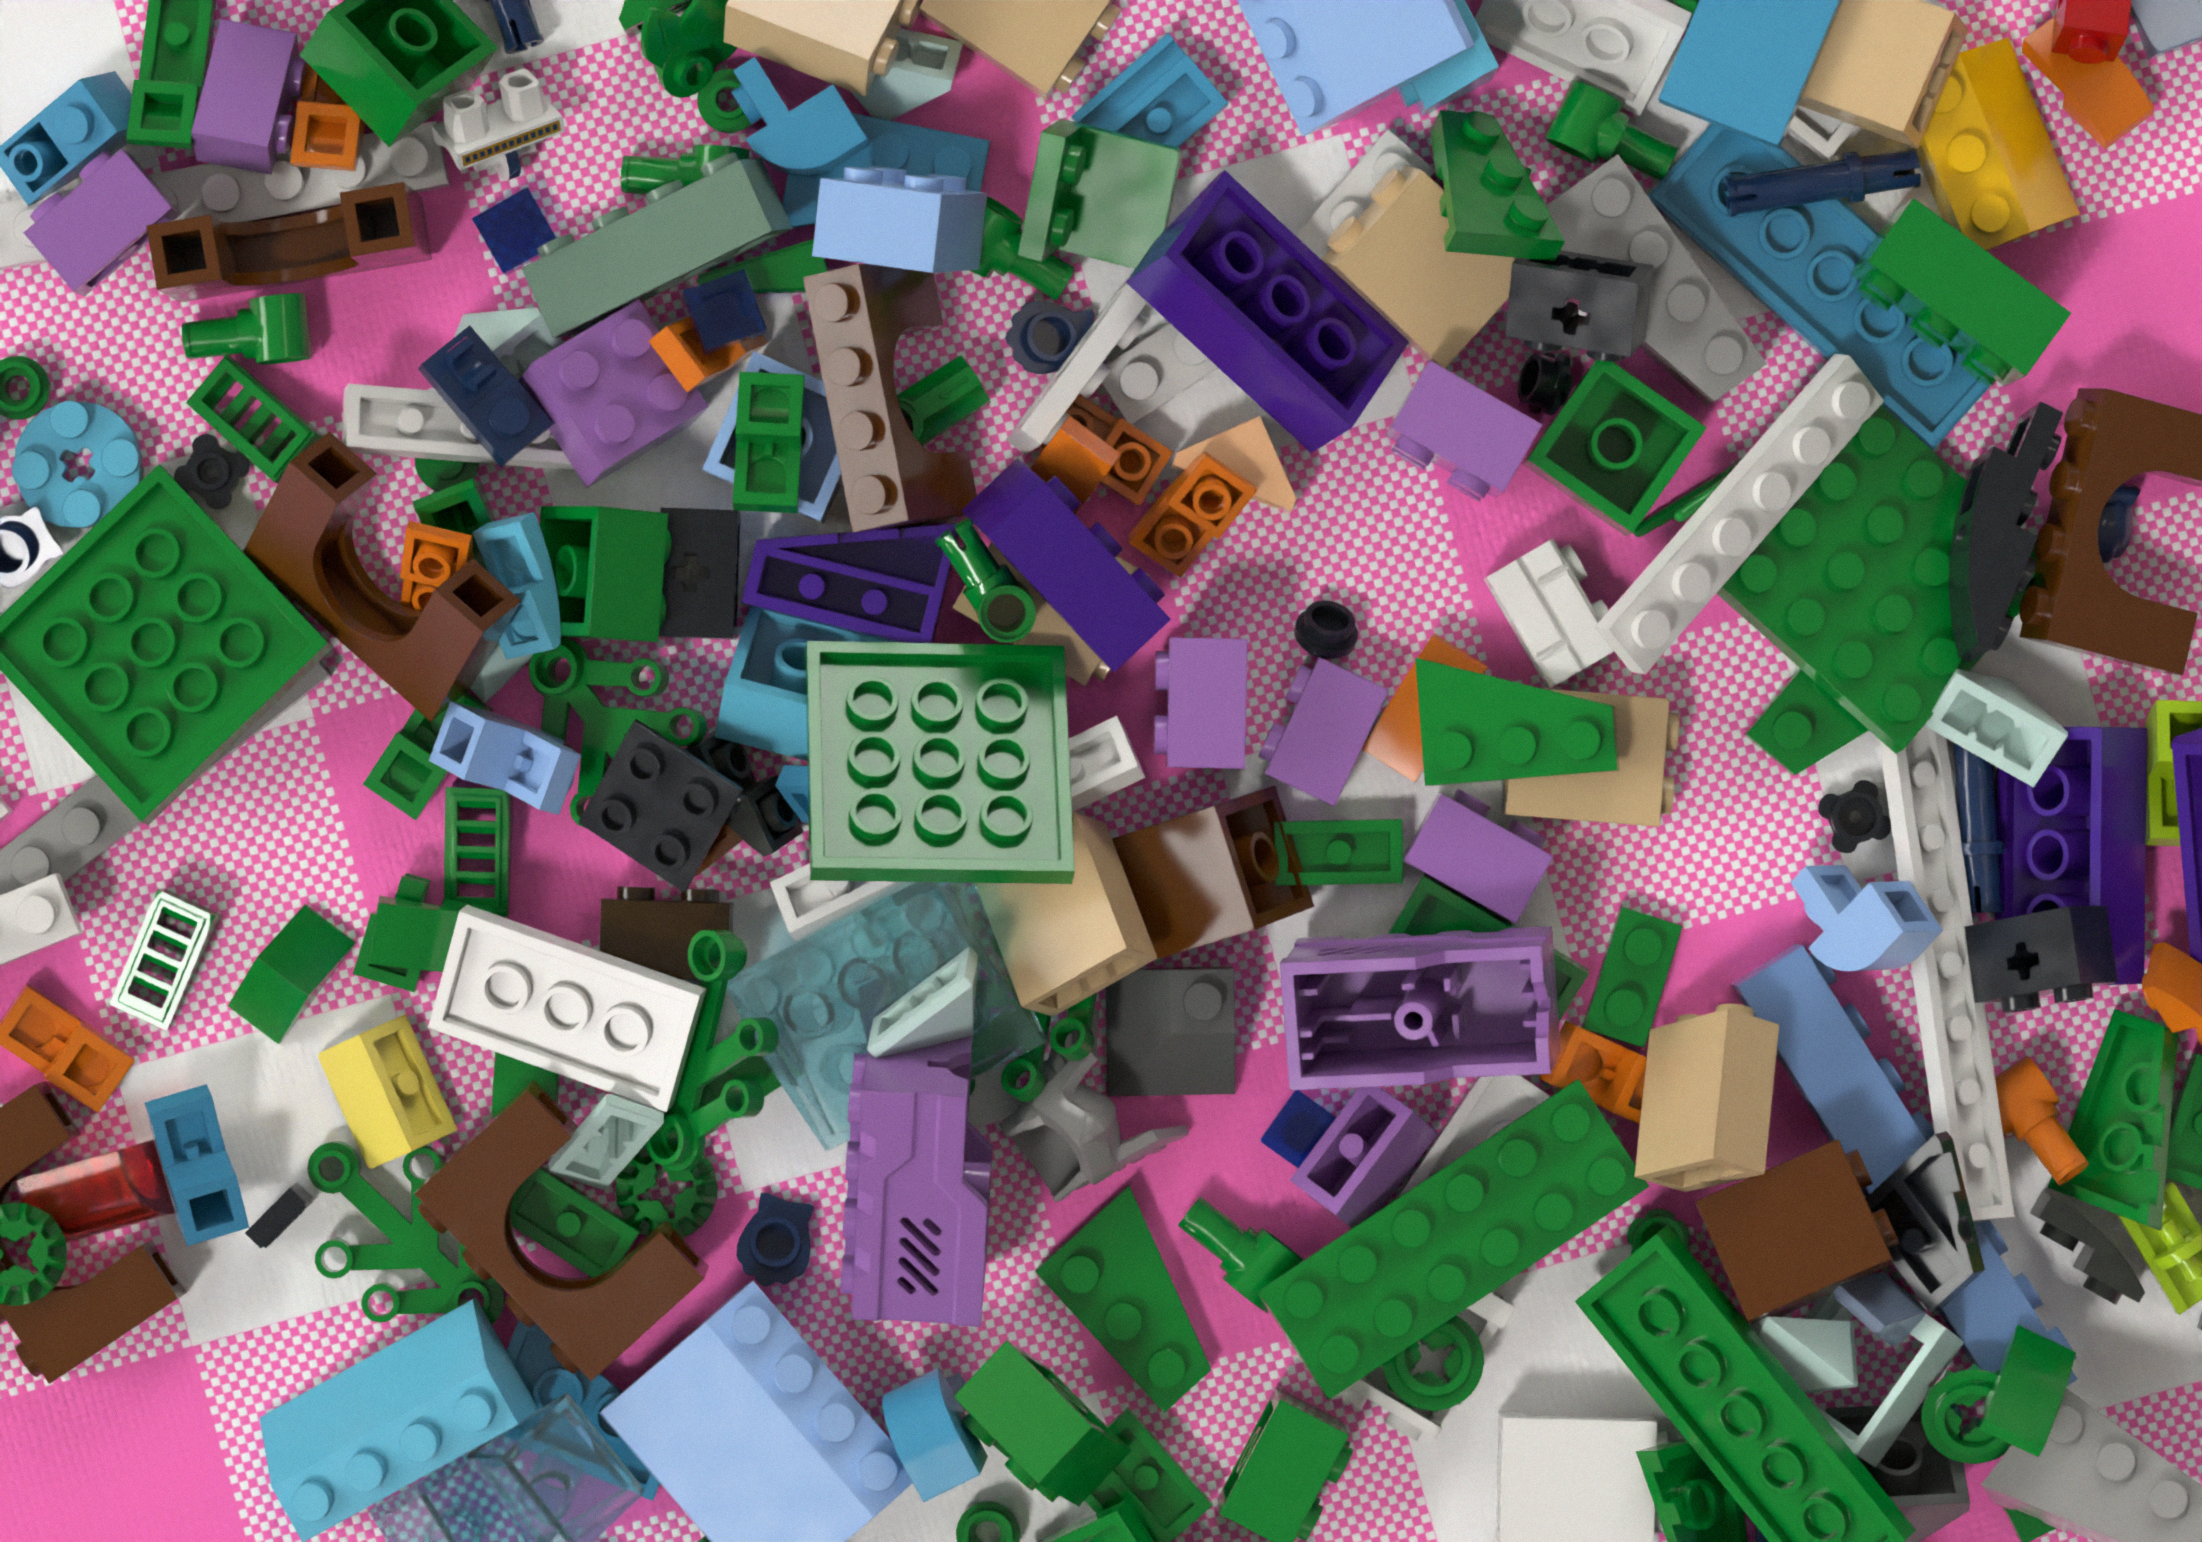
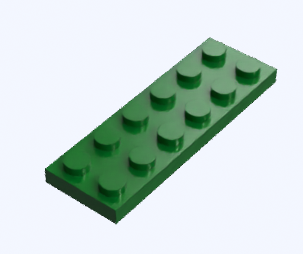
(1452, 1239)
(1736, 1401)

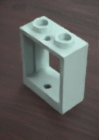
(1908, 1392)

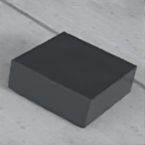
(279, 1216)

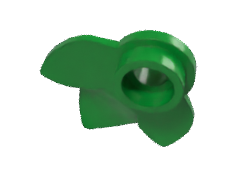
(686, 46)

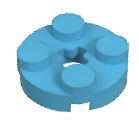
(71, 428)

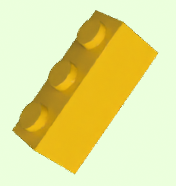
(1992, 153)

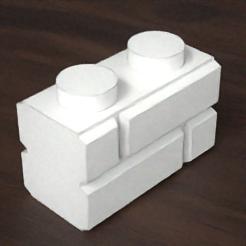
(1551, 611)

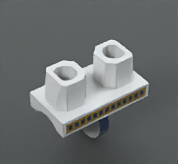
(499, 131)

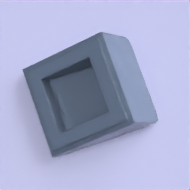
(2167, 24)
(1881, 1306)

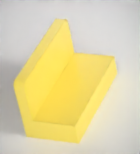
(387, 1092)

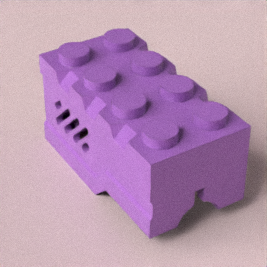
(1419, 1008)
(915, 1189)

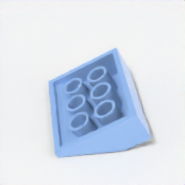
(1351, 53)
(757, 1432)

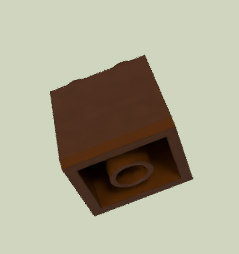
(1212, 873)
(1798, 1231)

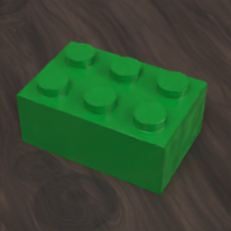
(1958, 295)

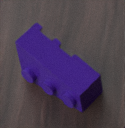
(1069, 562)
(860, 581)

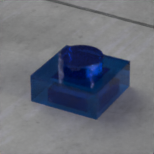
(514, 230)
(724, 312)
(1297, 1128)

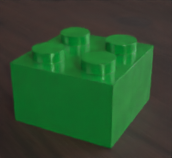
(397, 59)
(1614, 445)
(608, 570)
(1039, 1426)
(1284, 1469)

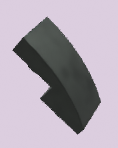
(765, 816)
(2106, 1267)

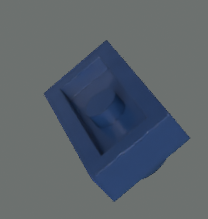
(485, 396)

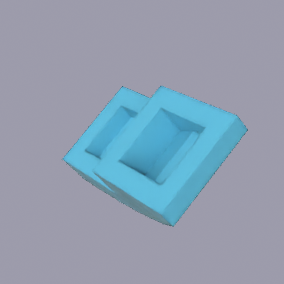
(520, 561)

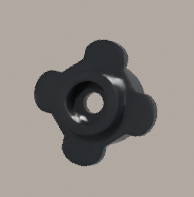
(1545, 382)
(230, 469)
(1872, 822)

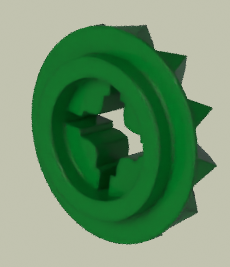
(692, 1205)
(46, 1252)
(1461, 1368)
(1943, 1418)

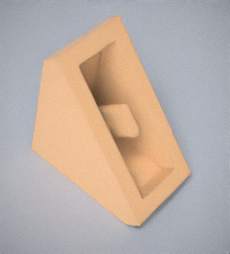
(1250, 454)

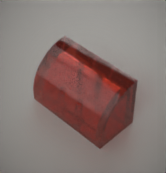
(101, 1191)

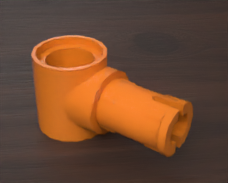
(2031, 1116)

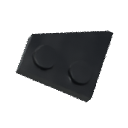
(1932, 1223)

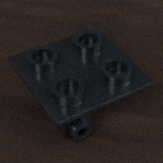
(661, 805)

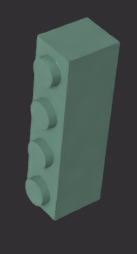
(657, 245)

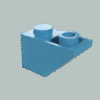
(67, 136)

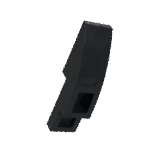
(1987, 548)

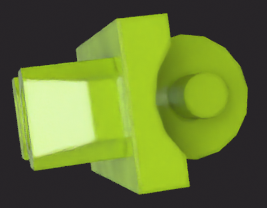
(2173, 1252)

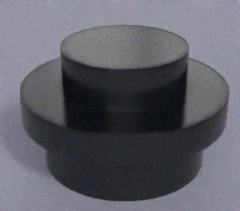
(1326, 630)

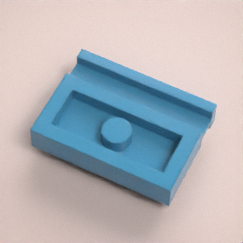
(1156, 98)

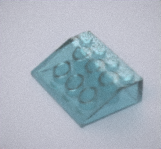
(850, 972)

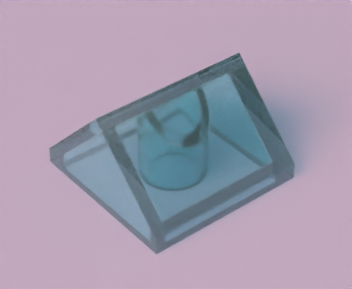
(557, 1475)
(447, 1507)

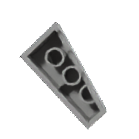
(1687, 320)
(2098, 1482)

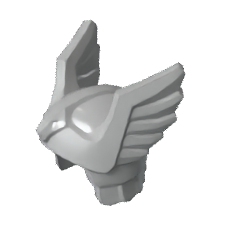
(1074, 1130)

